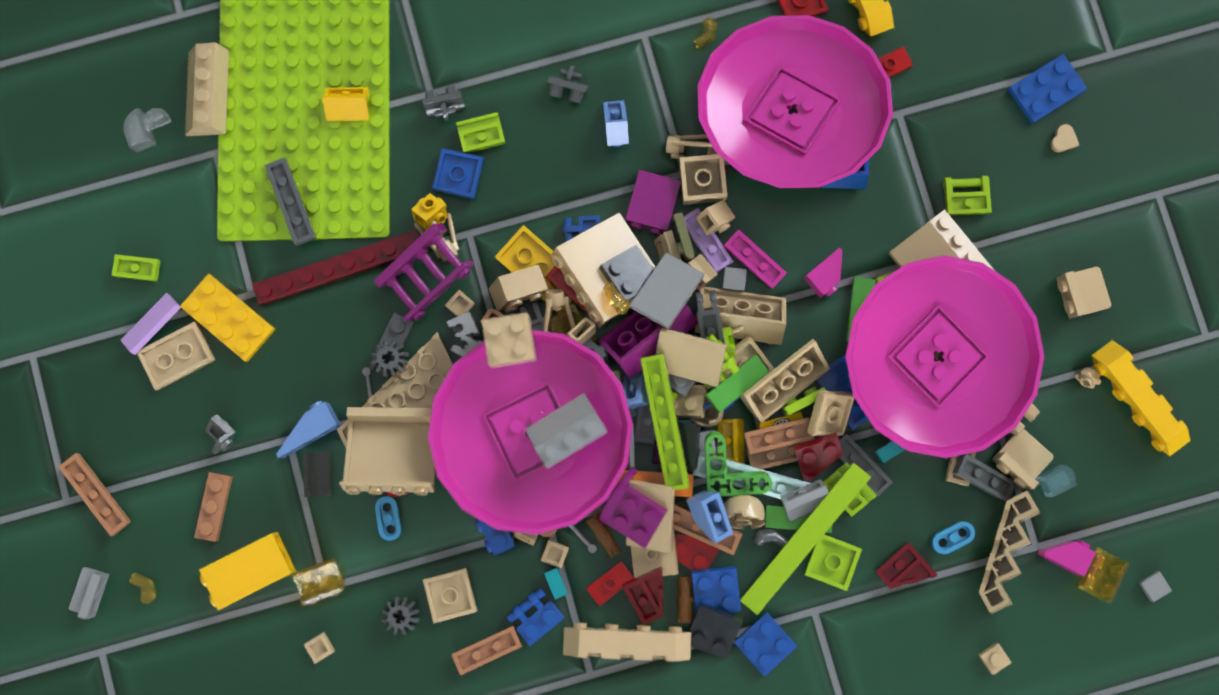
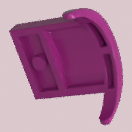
(632, 512)

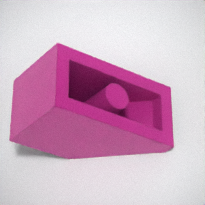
(826, 275)
(1070, 555)

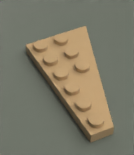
(415, 385)

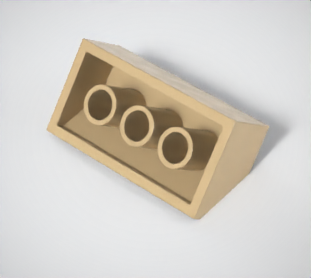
(207, 90)
(759, 314)
(785, 381)

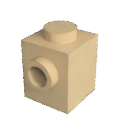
(715, 218)

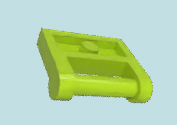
(967, 202)

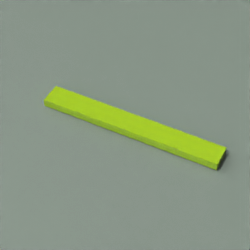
(805, 538)

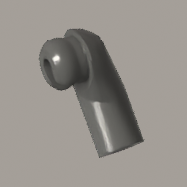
(768, 535)

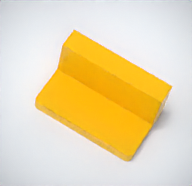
(346, 103)

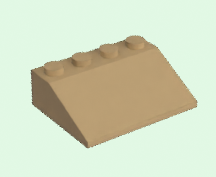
(935, 239)

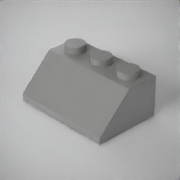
(566, 431)

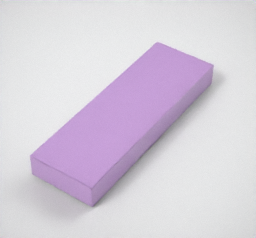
(708, 245)
(150, 323)

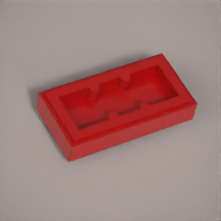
(896, 62)
(609, 583)

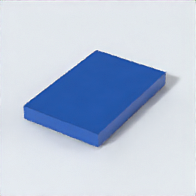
(838, 379)

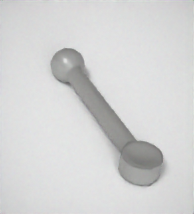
(367, 372)
(591, 547)

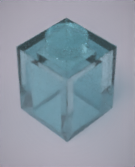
(1057, 480)

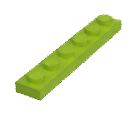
(665, 422)

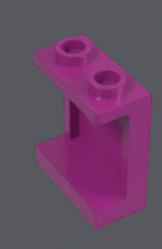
(652, 202)

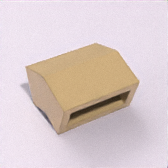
(702, 265)
(589, 330)

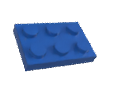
(1047, 89)

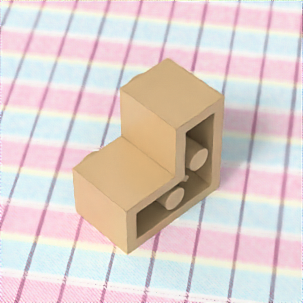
(513, 288)

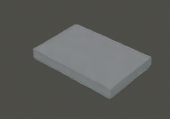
(667, 290)

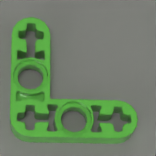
(721, 473)

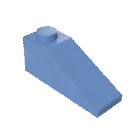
(312, 426)

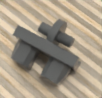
(558, 84)
(443, 104)

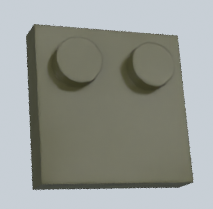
(683, 240)

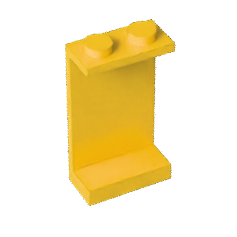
(246, 570)

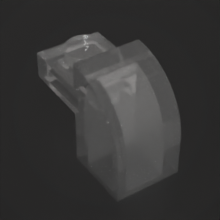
(139, 127)

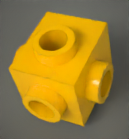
(429, 210)

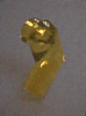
(709, 33)
(617, 301)
(146, 585)

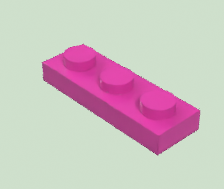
(755, 259)

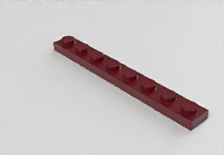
(333, 268)

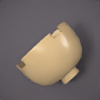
(744, 511)

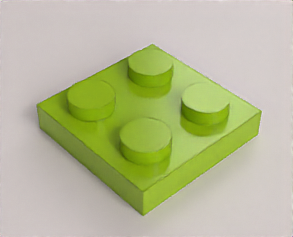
(833, 562)

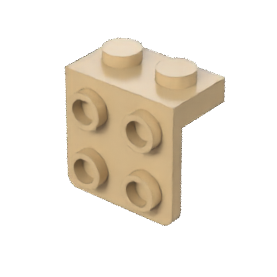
(1083, 292)
(1023, 459)

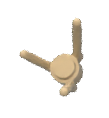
(677, 143)
(453, 246)
(554, 301)

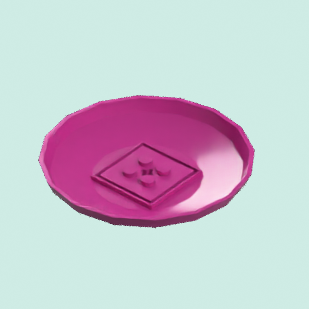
(802, 65)
(987, 356)
(484, 446)

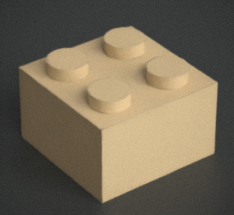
(702, 179)
(509, 340)

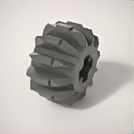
(386, 351)
(393, 619)

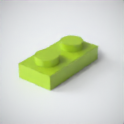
(136, 268)

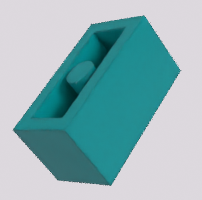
(888, 451)
(556, 583)

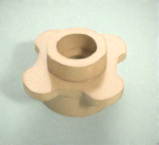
(1088, 378)

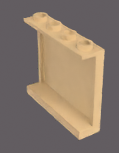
(582, 257)
(388, 451)

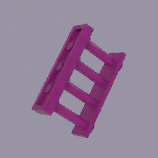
(404, 264)

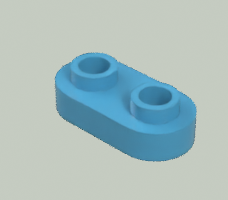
(388, 518)
(952, 538)

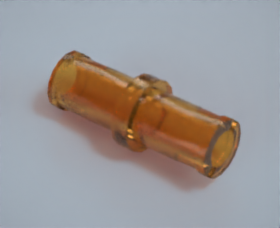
(603, 536)
(684, 600)

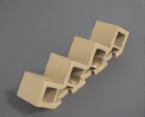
(1008, 539)
(622, 643)

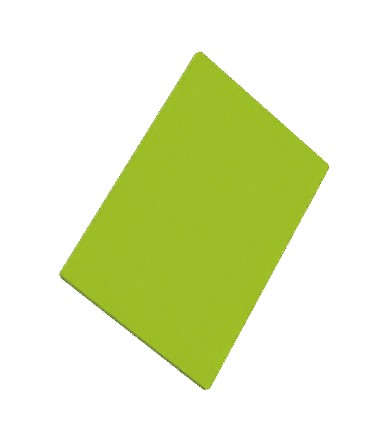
(277, 76)

